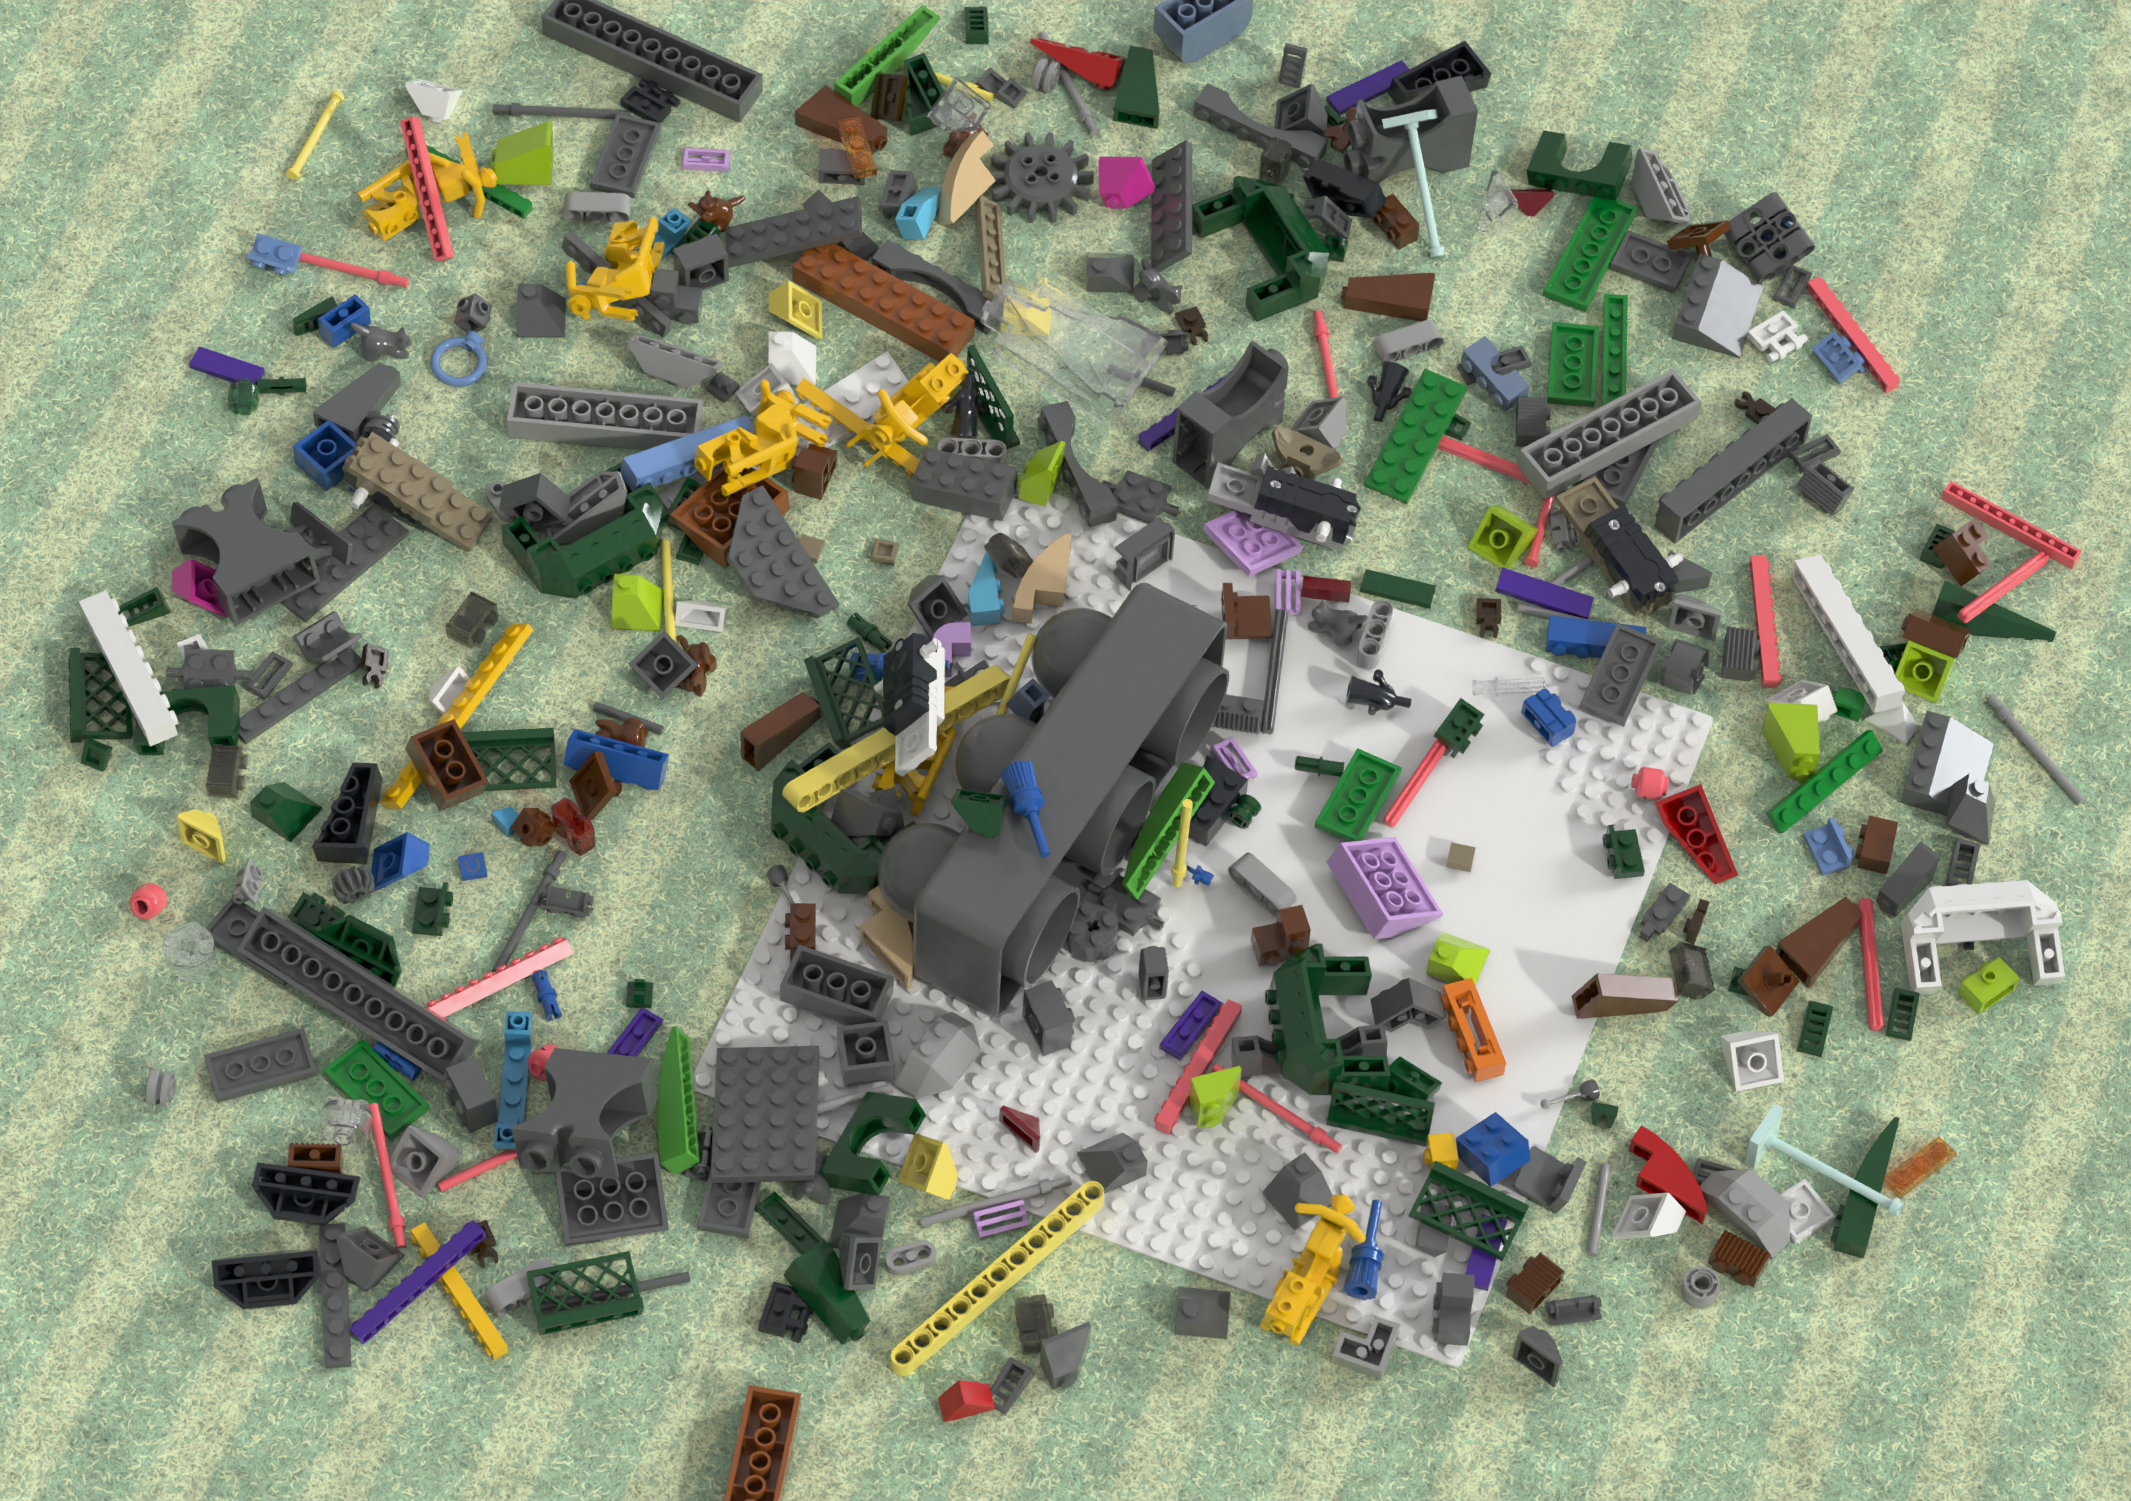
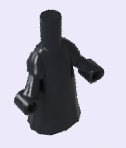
(1386, 395)
(967, 406)
(1373, 695)

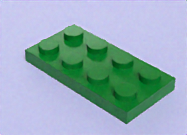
(1573, 364)
(1358, 797)
(366, 1076)

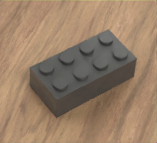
(964, 484)
(836, 987)

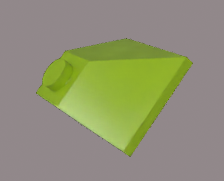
(636, 604)
(1924, 670)
(1456, 959)

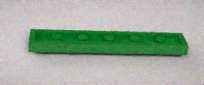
(1614, 347)
(1824, 781)

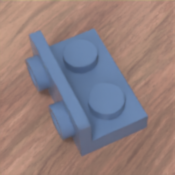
(274, 253)
(1837, 356)
(1829, 848)

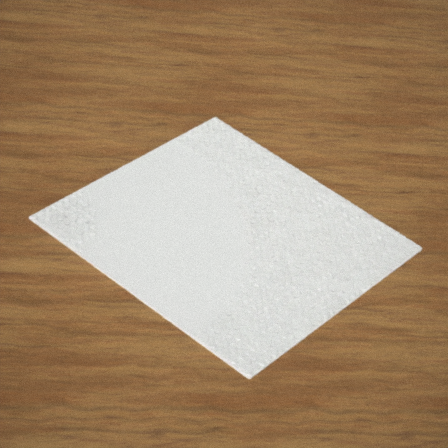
(1532, 898)

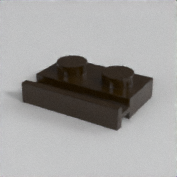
(889, 97)

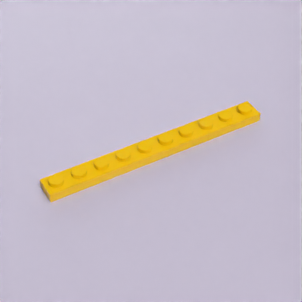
(463, 705)

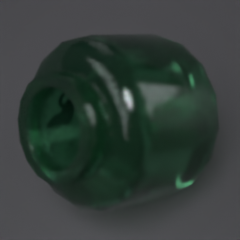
(243, 397)

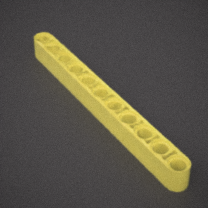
(879, 747)
(994, 1289)

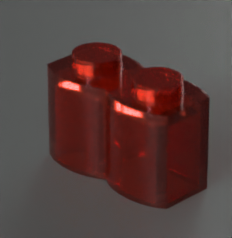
(573, 826)

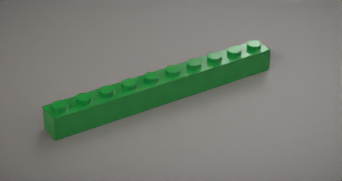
(499, 195)

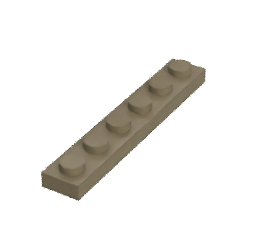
(990, 246)

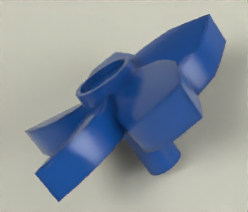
(1200, 875)

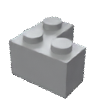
(1369, 1354)

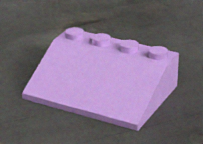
(1383, 886)

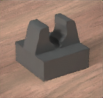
(722, 387)

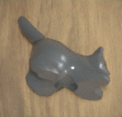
(1155, 287)
(380, 341)
(1337, 622)
(818, 1189)

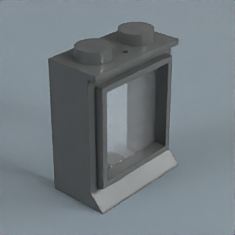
(1144, 552)

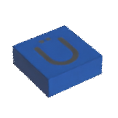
(472, 866)

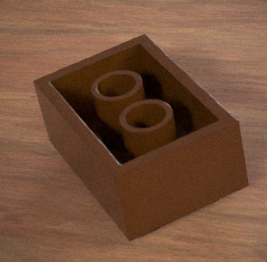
(446, 765)

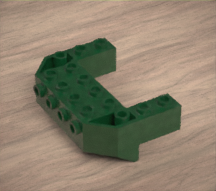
(1281, 236)
(594, 557)
(818, 841)
(1298, 1023)

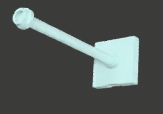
(1410, 122)
(1766, 1137)

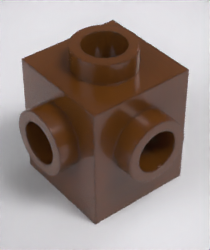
(534, 827)

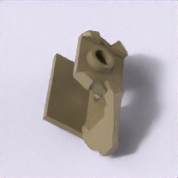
(1290, 444)

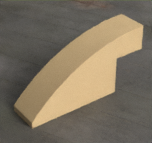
(965, 178)
(1044, 580)
(889, 938)

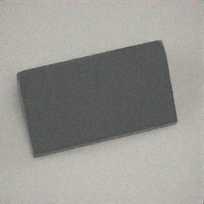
(1429, 1239)

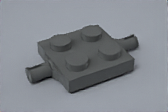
(1141, 497)
(208, 669)
(1131, 913)

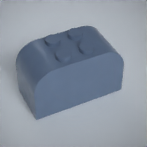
(1200, 26)

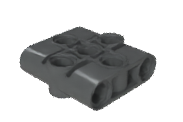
(1791, 241)

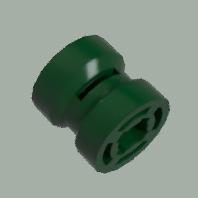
(1244, 811)

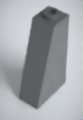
(357, 400)

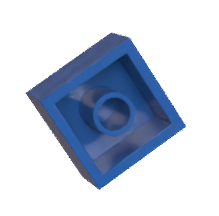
(324, 454)
(1493, 1149)

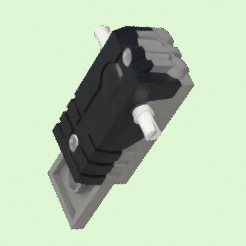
(1289, 503)

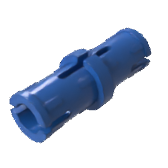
(546, 995)
(397, 1061)

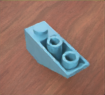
(918, 213)
(983, 598)

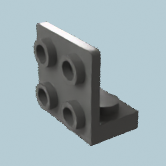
(325, 639)
(1548, 1179)

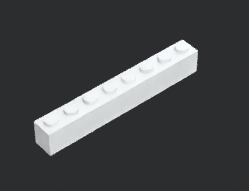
(1847, 633)
(128, 667)

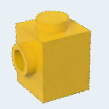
(1441, 1149)

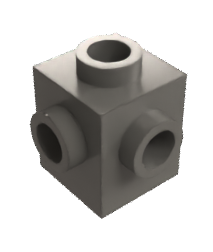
(473, 313)

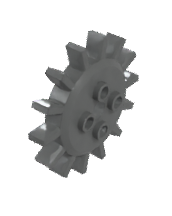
(1044, 192)

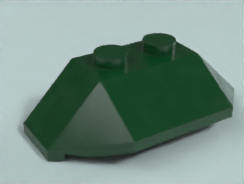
(364, 945)

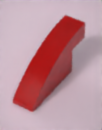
(1667, 1173)

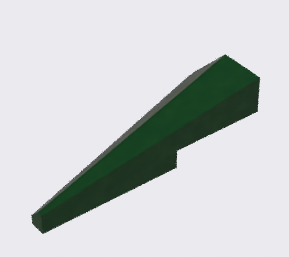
(1991, 622)

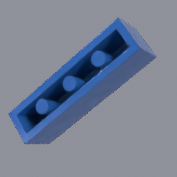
(1580, 636)
(625, 761)

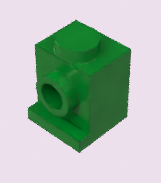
(1848, 703)

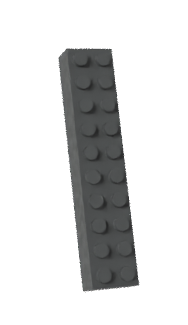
(654, 55)
(356, 994)

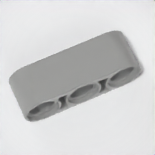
(596, 206)
(1407, 341)
(980, 448)
(1374, 643)
(1261, 883)
(515, 1290)

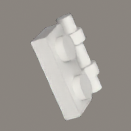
(1773, 331)

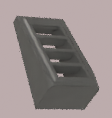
(1293, 68)
(1968, 847)
(1027, 1375)

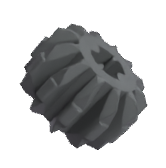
(353, 884)

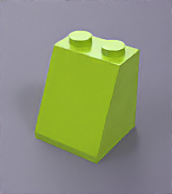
(525, 156)
(1793, 737)

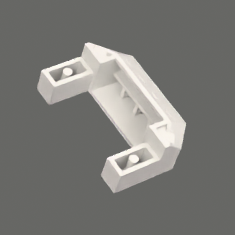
(1981, 914)

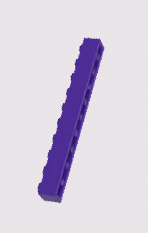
(1163, 429)
(419, 1281)

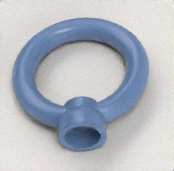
(471, 342)

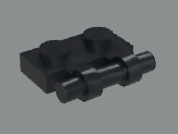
(647, 106)
(778, 1311)

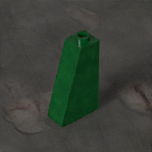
(1137, 91)
(820, 1284)

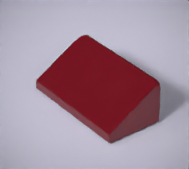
(1326, 589)

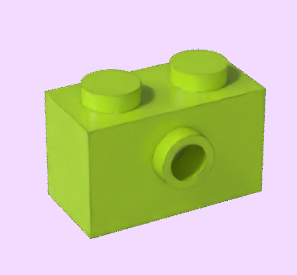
(1988, 985)

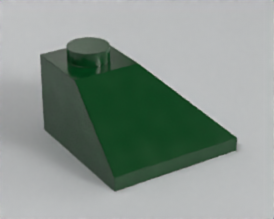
(283, 810)
(981, 811)

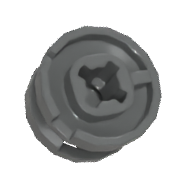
(382, 425)

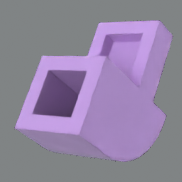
(955, 640)

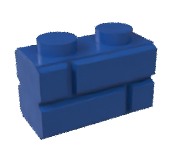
(335, 324)
(1549, 717)

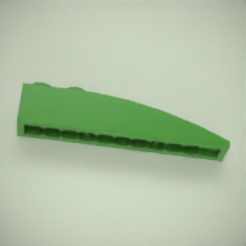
(886, 57)
(1162, 825)
(676, 1107)

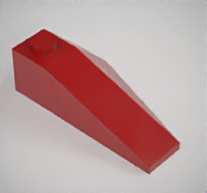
(1095, 66)
(1695, 828)

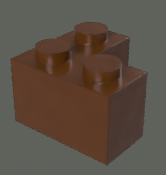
(813, 470)
(1962, 553)
(1281, 939)

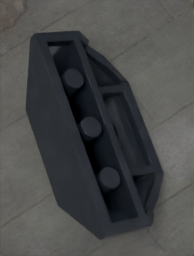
(304, 1193)
(266, 1277)

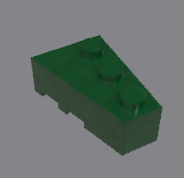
(921, 92)

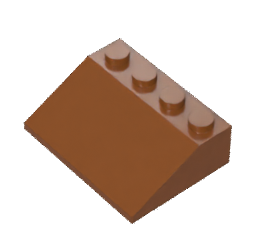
(711, 517)

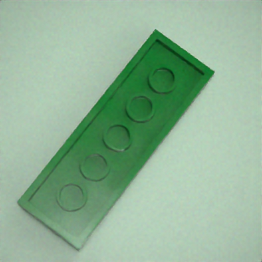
(1590, 252)
(1416, 436)

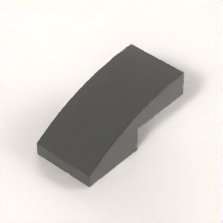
(1007, 91)

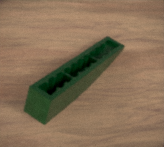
(1859, 1212)

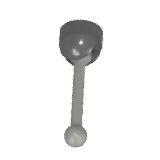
(778, 877)
(1587, 1091)

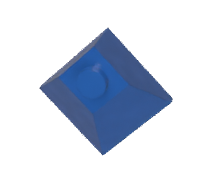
(398, 859)

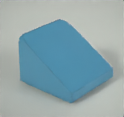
(504, 819)

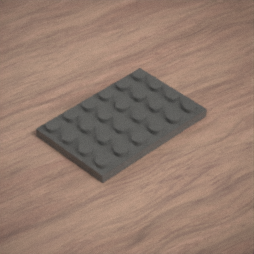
(765, 1114)

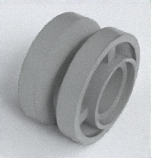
(1045, 75)
(160, 1087)
(1697, 1297)

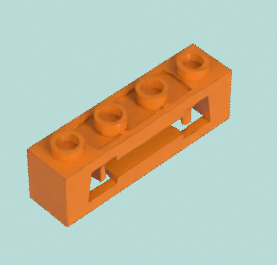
(1489, 1060)

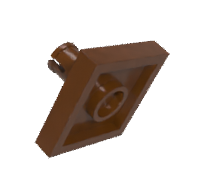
(1699, 236)
(594, 785)
(1768, 981)

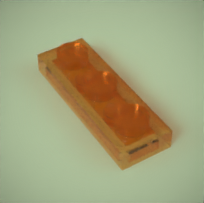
(856, 147)
(1920, 1167)

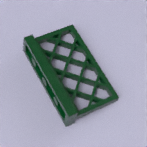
(998, 417)
(827, 697)
(78, 702)
(511, 740)
(1372, 1120)
(1481, 1195)
(595, 1312)

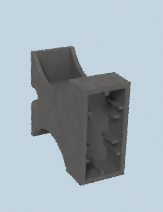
(1443, 141)
(1224, 419)
(254, 561)
(589, 1105)

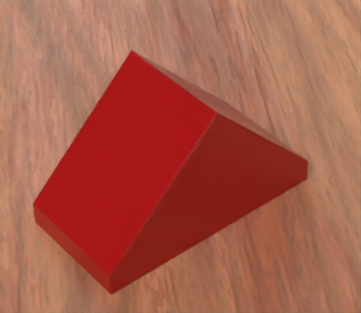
(965, 1400)

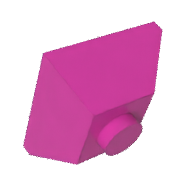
(1123, 181)
(196, 584)

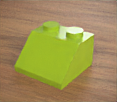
(1041, 474)
(1502, 537)
(1213, 1096)

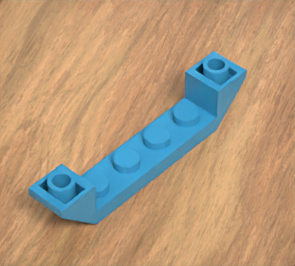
(670, 231)
(514, 1077)

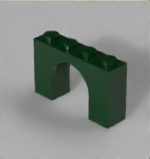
(1600, 181)
(218, 703)
(873, 1116)

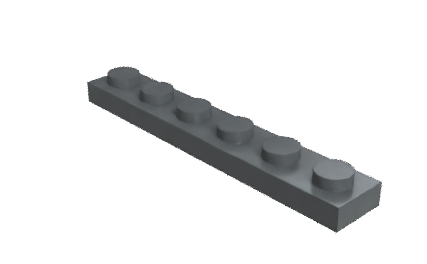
(590, 260)
(297, 695)
(334, 1299)

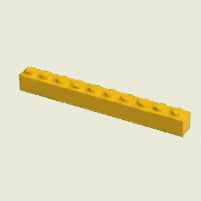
(854, 424)
(462, 1296)

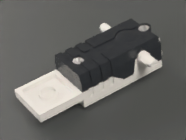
(913, 698)

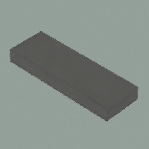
(1508, 361)

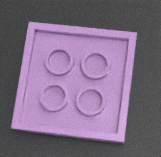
(1249, 544)

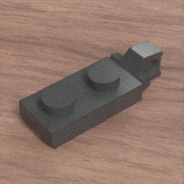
(1663, 911)

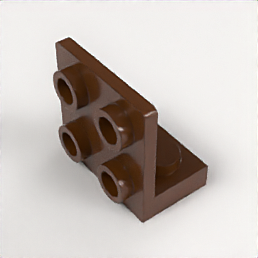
(1245, 615)

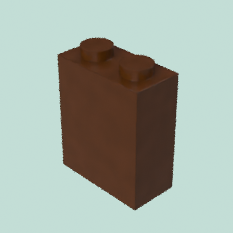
(1935, 632)

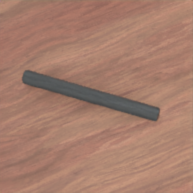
(1274, 671)

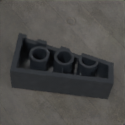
(1451, 63)
(350, 825)

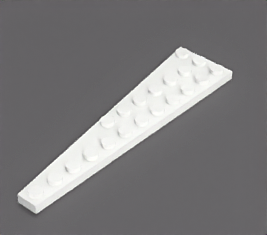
(854, 392)

